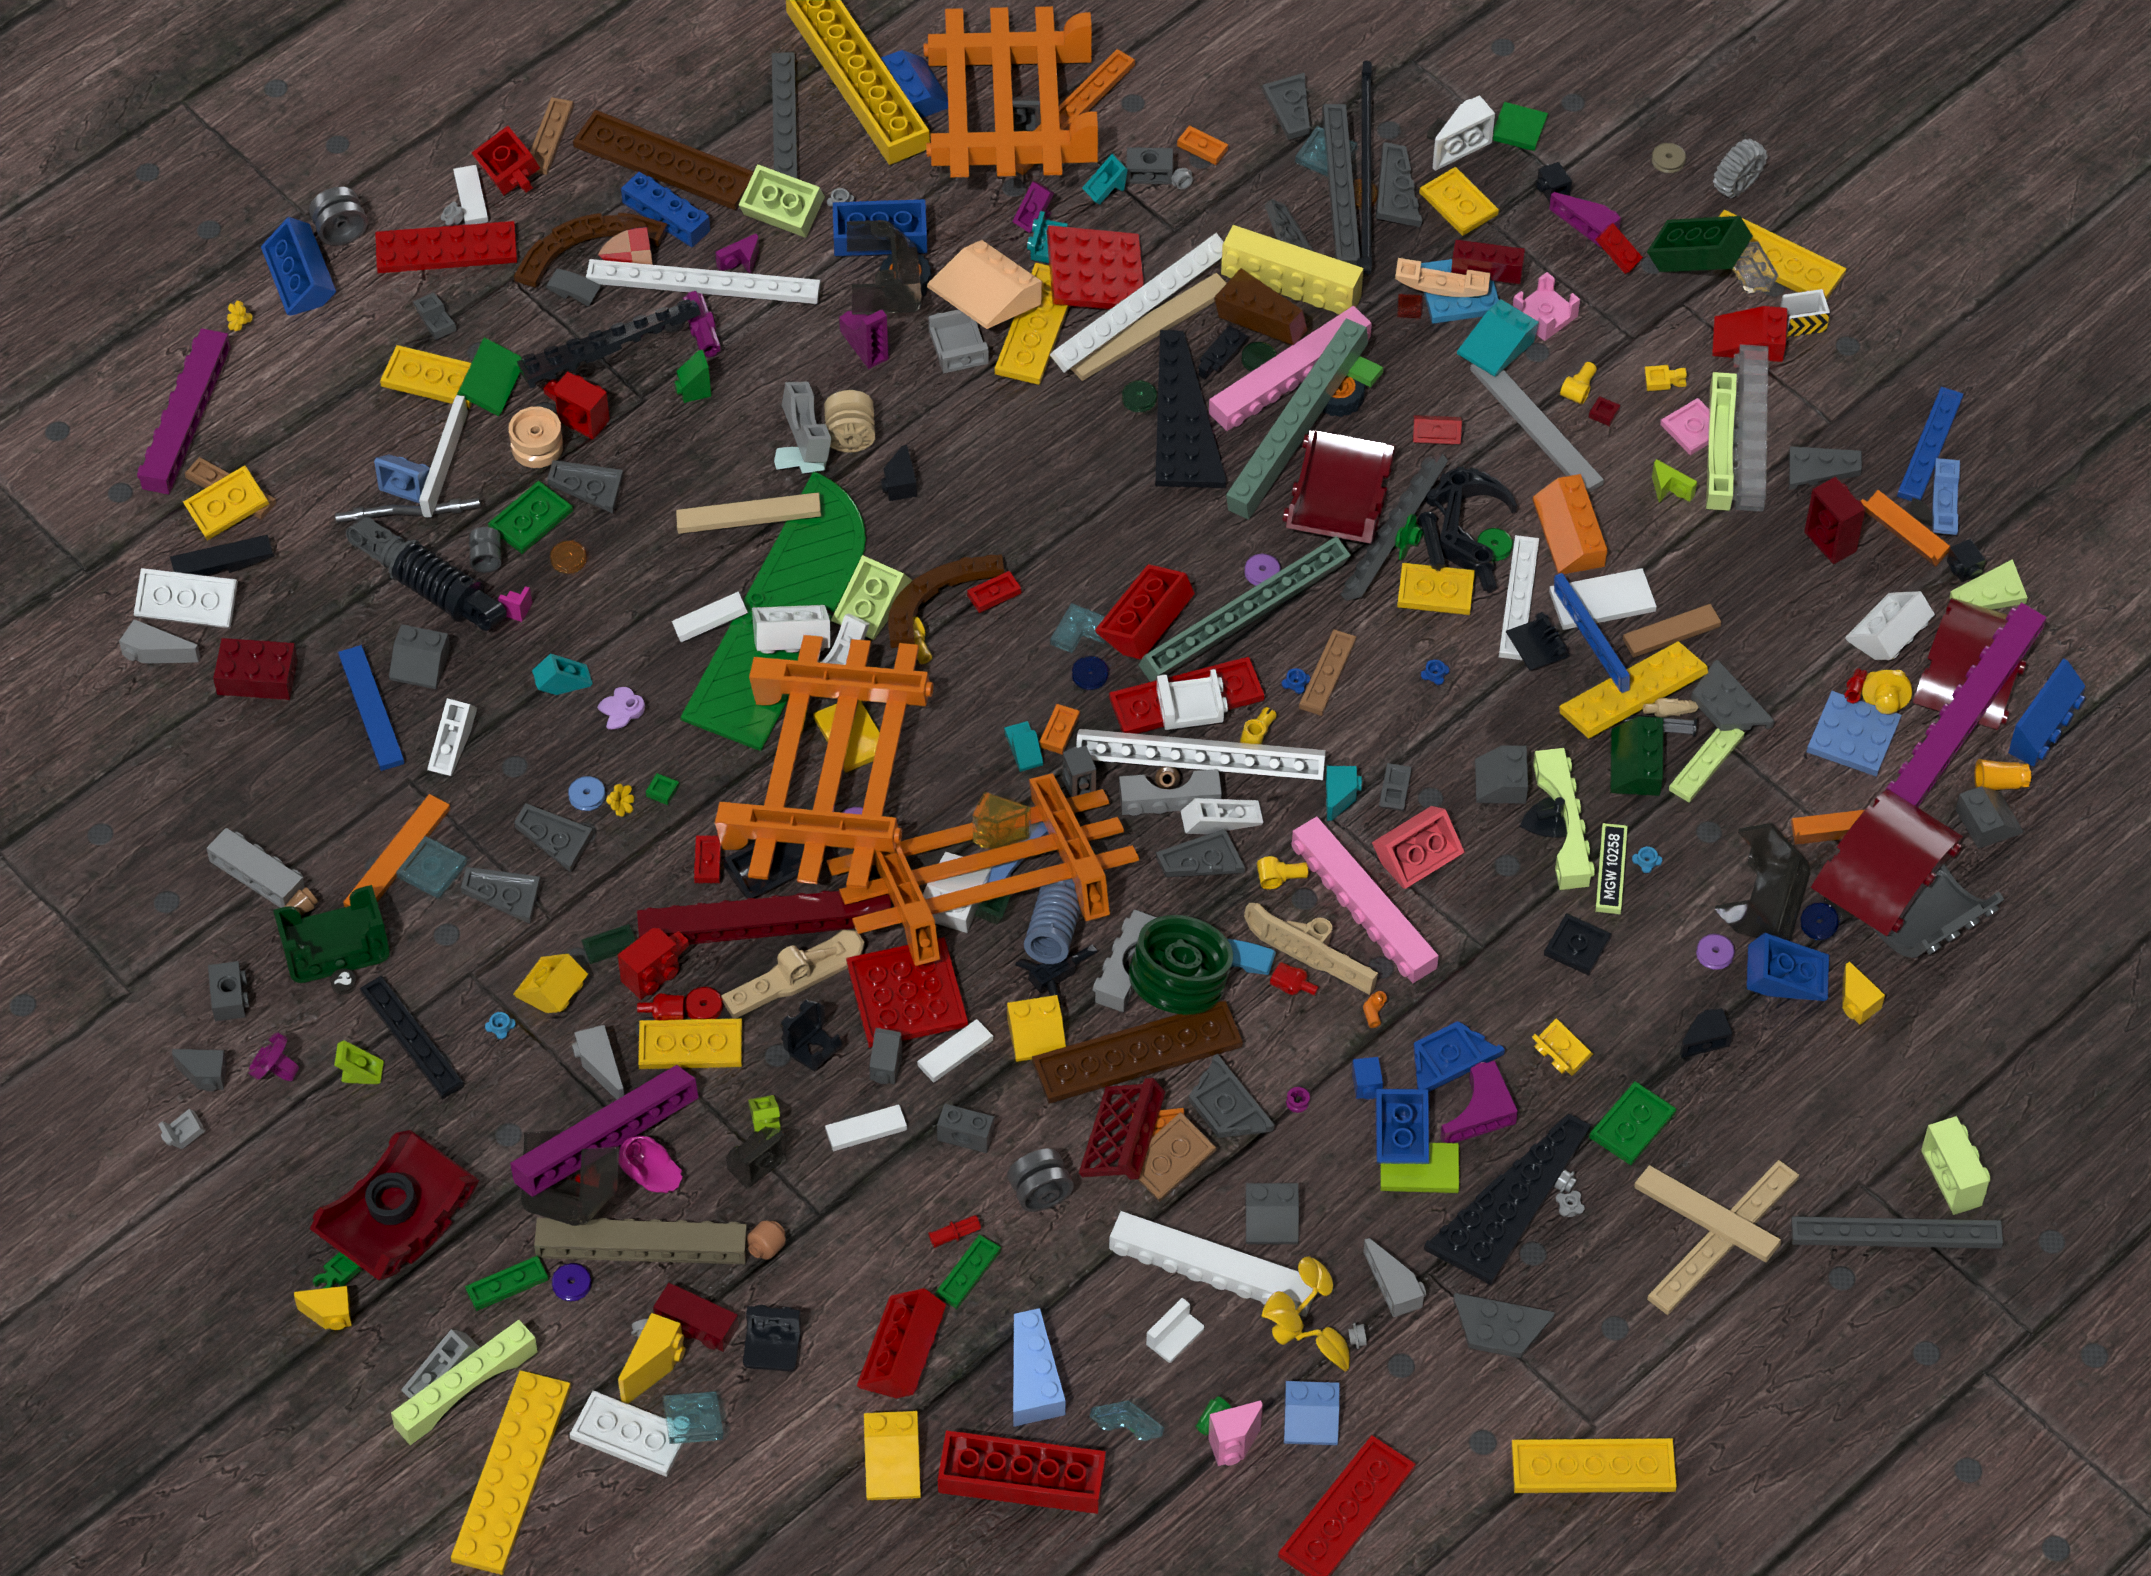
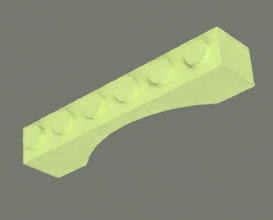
(1720, 441)
(1553, 776)
(427, 1407)

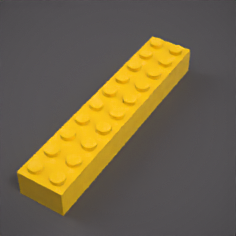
(860, 77)

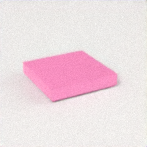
(1689, 426)

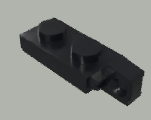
(1222, 351)

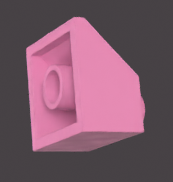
(1234, 1432)

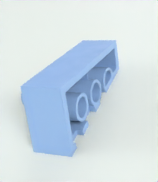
(1036, 1379)

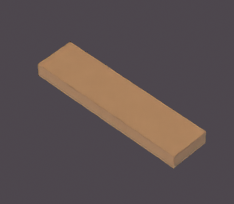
(551, 132)
(206, 474)
(1671, 630)
(1327, 672)

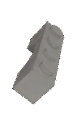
(810, 437)
(1141, 797)
(1114, 986)

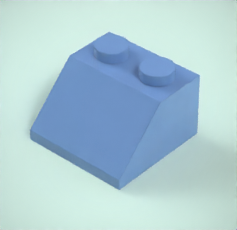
(401, 477)
(1311, 1413)

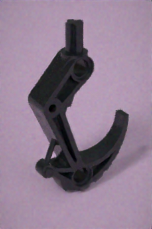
(1461, 547)

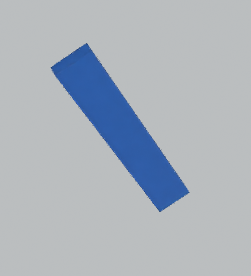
(1930, 444)
(1591, 633)
(371, 708)

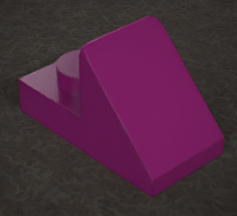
(1035, 200)
(740, 252)

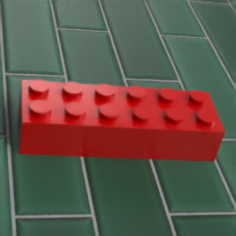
(1021, 1472)

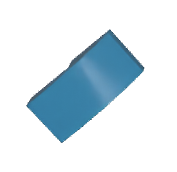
(1252, 957)

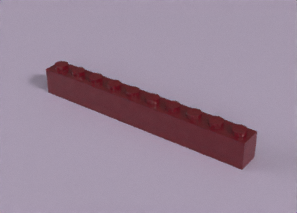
(759, 917)

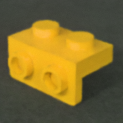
(1563, 1047)

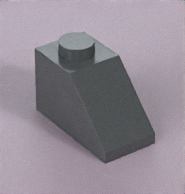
(885, 1056)
(202, 1067)

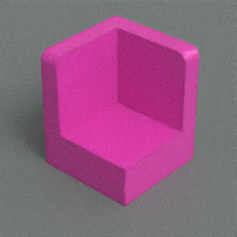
(517, 604)

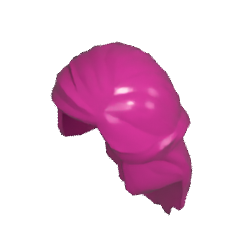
(649, 1164)

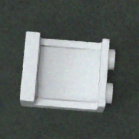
(1191, 701)

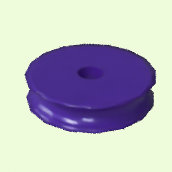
(567, 1273)

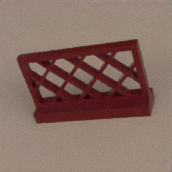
(1138, 1130)

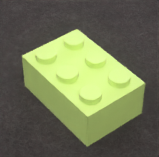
(781, 200)
(1955, 1165)

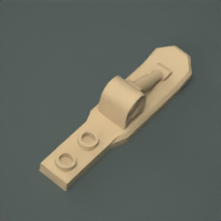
(1309, 945)
(795, 972)

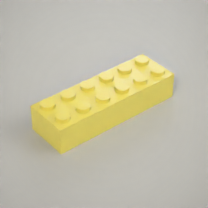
(1293, 270)

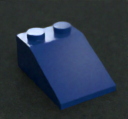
(1786, 969)
(1402, 1126)

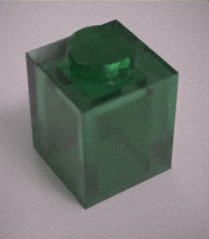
(992, 909)

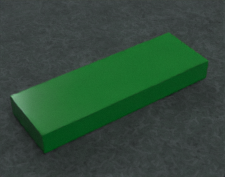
(968, 1271)
(506, 1283)

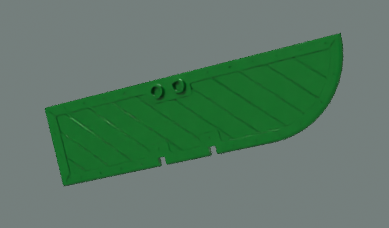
(804, 568)

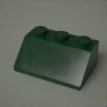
(1637, 757)

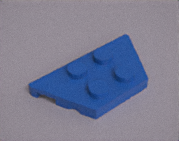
(1450, 1055)

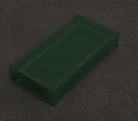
(607, 943)

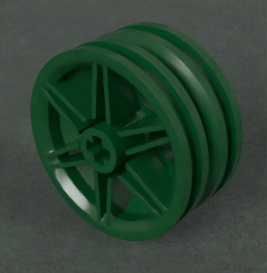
(1180, 964)

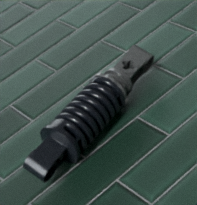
(427, 574)

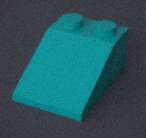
(1499, 338)

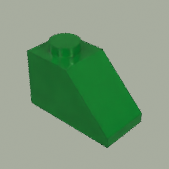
(693, 378)

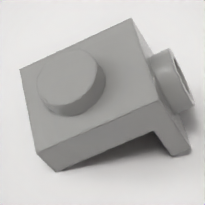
(182, 1130)

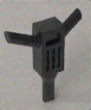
(1048, 975)

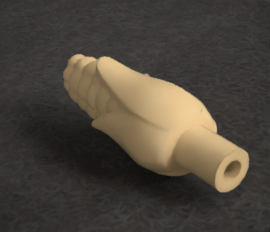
(1670, 707)

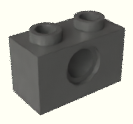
(1149, 165)
(1078, 771)
(224, 978)
(965, 1128)

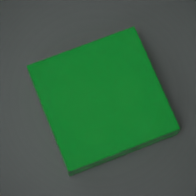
(1519, 126)

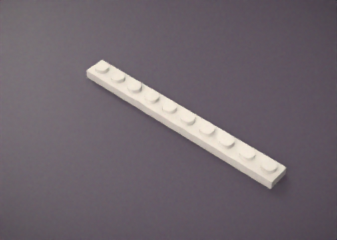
(704, 281)
(1138, 303)

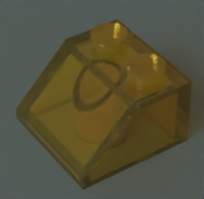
(1000, 822)

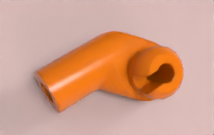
(1372, 1007)

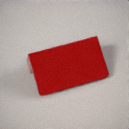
(1437, 429)

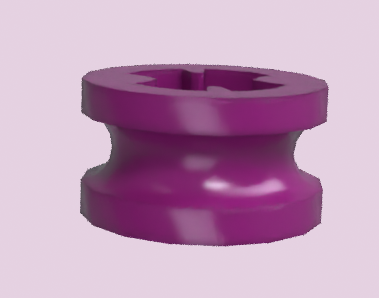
(1302, 1105)

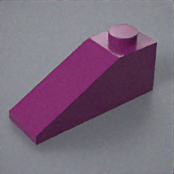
(1583, 215)

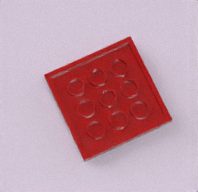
(1093, 266)
(905, 996)

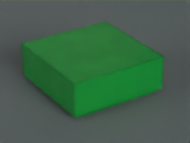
(662, 789)

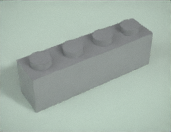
(254, 867)

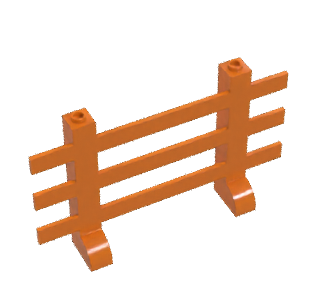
(1001, 50)
(822, 825)
(1064, 835)

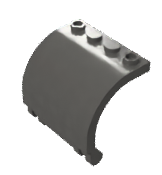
(1938, 916)

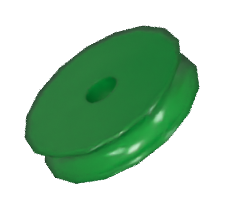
(1499, 537)

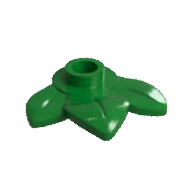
(1408, 536)

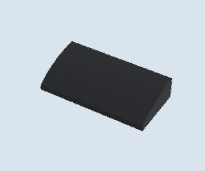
(783, 868)

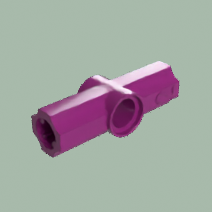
(703, 326)

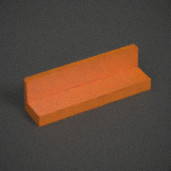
(1906, 527)
(1823, 827)

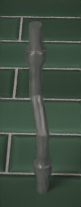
(453, 506)

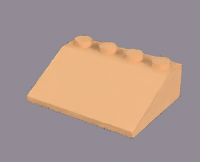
(987, 285)

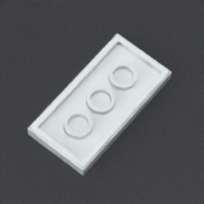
(1609, 597)
(185, 598)
(626, 1433)

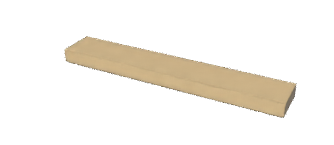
(748, 513)
(1707, 1213)

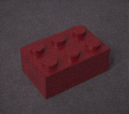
(1834, 520)
(255, 668)

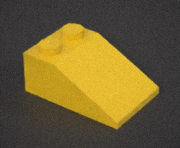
(652, 1356)
(892, 1455)

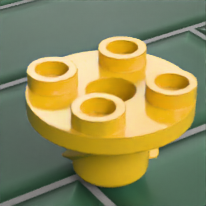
(1887, 690)

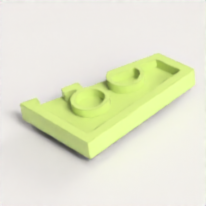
(1993, 589)

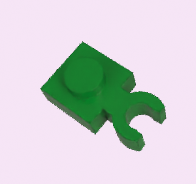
(338, 1270)

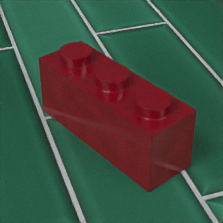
(1500, 261)
(698, 1317)

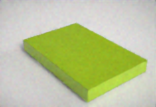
(1438, 1176)

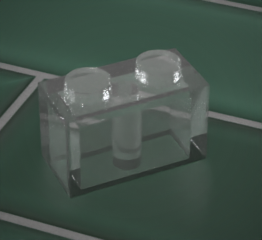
(1755, 269)

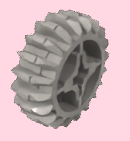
(1740, 168)

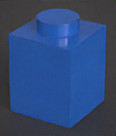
(1366, 1077)

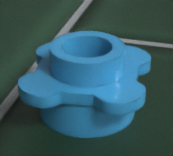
(1647, 853)
(497, 1019)

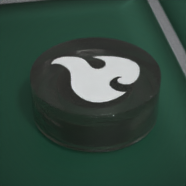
(343, 981)

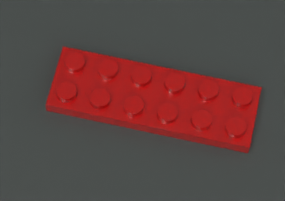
(445, 247)
(1139, 706)
(1347, 1509)

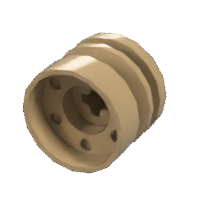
(850, 420)

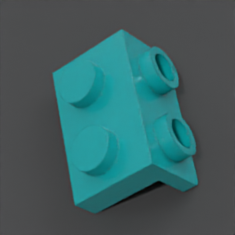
(1038, 243)

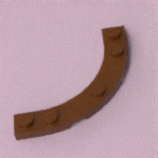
(577, 231)
(925, 586)

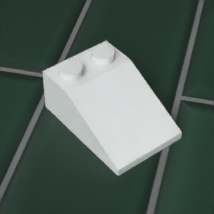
(1464, 133)
(961, 917)

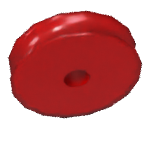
(700, 996)

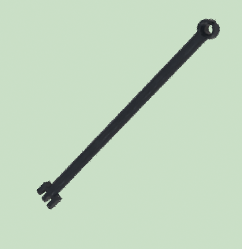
(1366, 259)

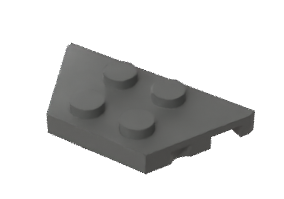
(1728, 702)
(1227, 1104)
(1500, 1325)

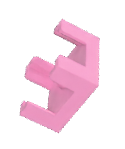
(1548, 307)

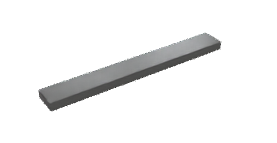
(1538, 427)

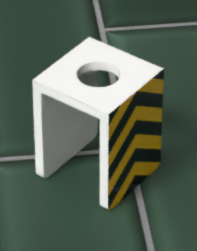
(1806, 302)

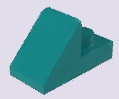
(1109, 176)
(1024, 746)

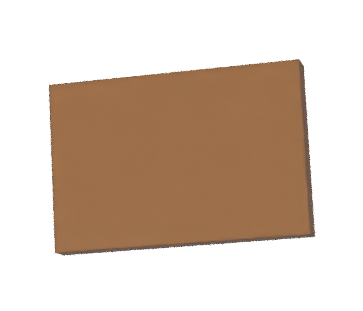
(1173, 1156)

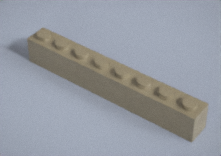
(642, 1241)

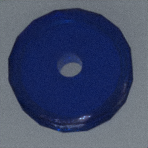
(1089, 664)
(1819, 930)

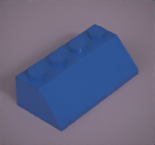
(298, 267)
(2047, 715)

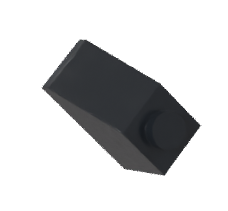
(899, 477)
(1707, 1033)

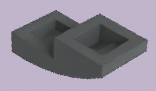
(574, 285)
(434, 316)
(1395, 787)

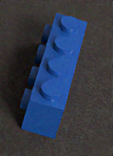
(661, 204)

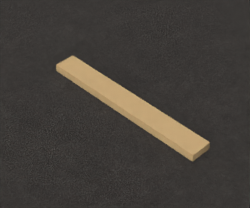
(1150, 325)
(1713, 1247)

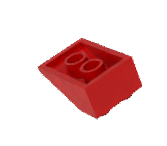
(1751, 327)

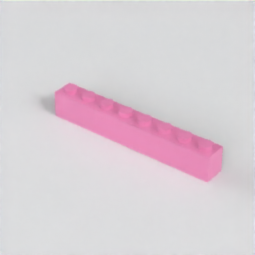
(1277, 375)
(1364, 900)

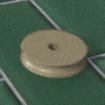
(1668, 157)

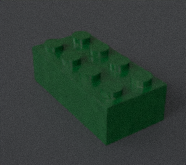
(1699, 244)

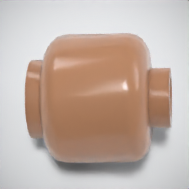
(766, 1239)

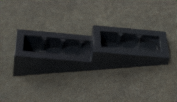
(230, 556)

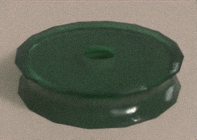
(1255, 350)
(1139, 388)

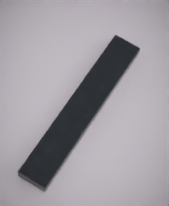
(411, 1037)

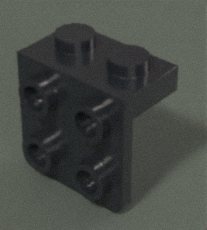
(772, 1338)

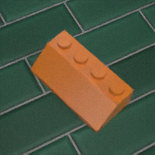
(1570, 525)

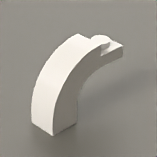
(850, 629)

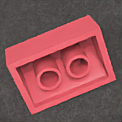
(1418, 846)

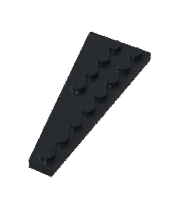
(600, 343)
(1184, 434)
(1495, 1222)

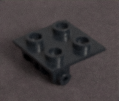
(1538, 642)

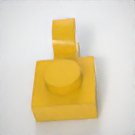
(1661, 377)

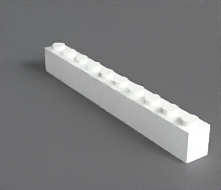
(1203, 754)

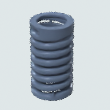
(1053, 922)

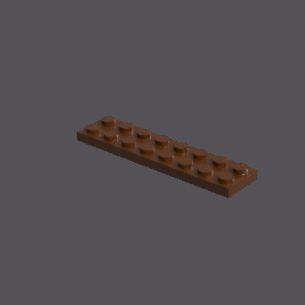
(663, 159)
(1136, 1052)

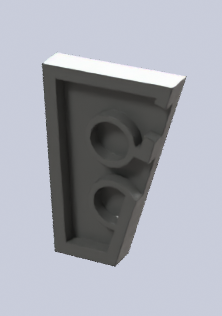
(1289, 104)
(1285, 226)
(1818, 464)
(587, 482)
(554, 834)
(1201, 856)
(503, 890)

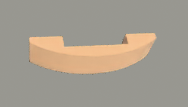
(1440, 282)

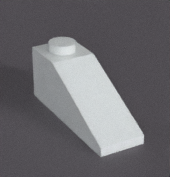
(451, 736)
(1212, 815)

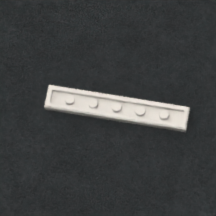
(443, 456)
(1519, 591)

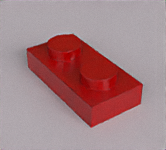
(1618, 248)
(994, 591)
(707, 859)

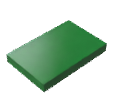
(490, 377)
(530, 517)
(1632, 1123)

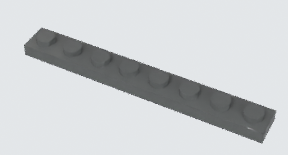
(784, 113)
(1340, 183)
(1385, 541)
(1896, 1232)

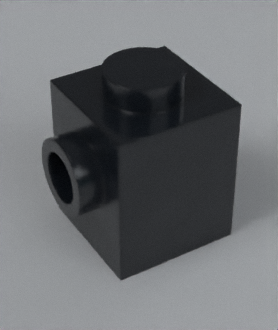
(1553, 179)
(1966, 560)

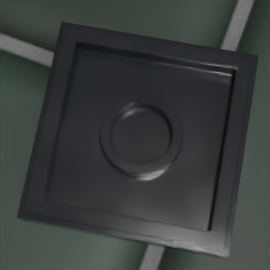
(1577, 944)

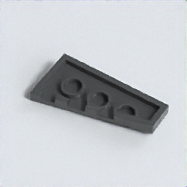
(1395, 188)

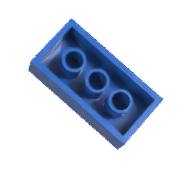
(905, 215)

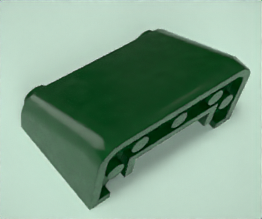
(333, 939)

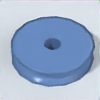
(584, 785)

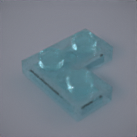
(1074, 625)
(1129, 1416)

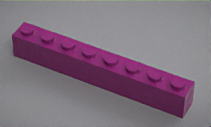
(184, 411)
(605, 1128)

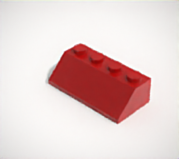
(1145, 610)
(902, 1343)

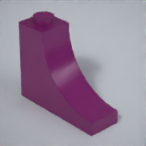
(866, 336)
(1488, 1109)

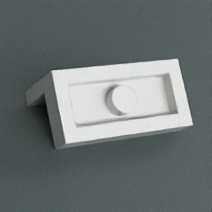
(1174, 1331)

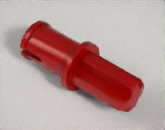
(1855, 686)
(954, 1231)

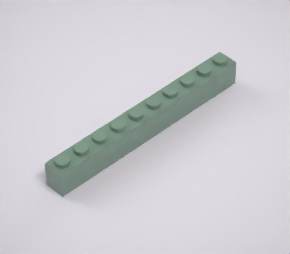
(1297, 419)
(1244, 609)

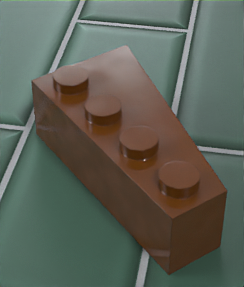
(1260, 308)

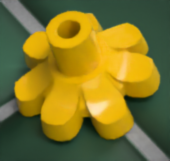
(238, 316)
(620, 799)

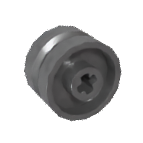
(338, 216)
(1040, 1180)

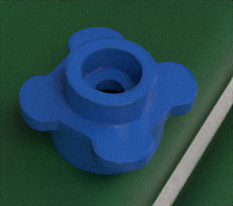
(1435, 666)
(1296, 675)

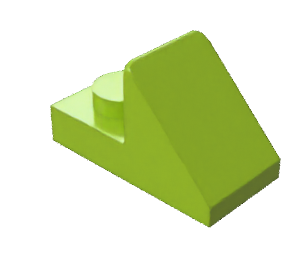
(1668, 479)
(358, 1064)
(764, 1112)

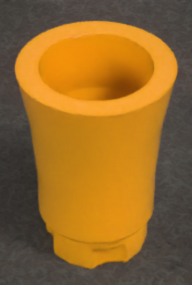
(2001, 775)

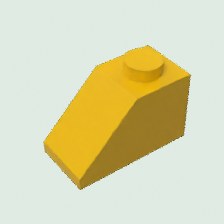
(1859, 995)
(326, 1306)

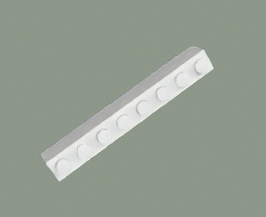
(1205, 1261)

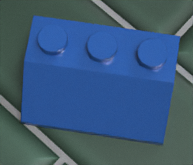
(916, 82)

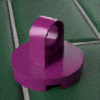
(273, 1059)

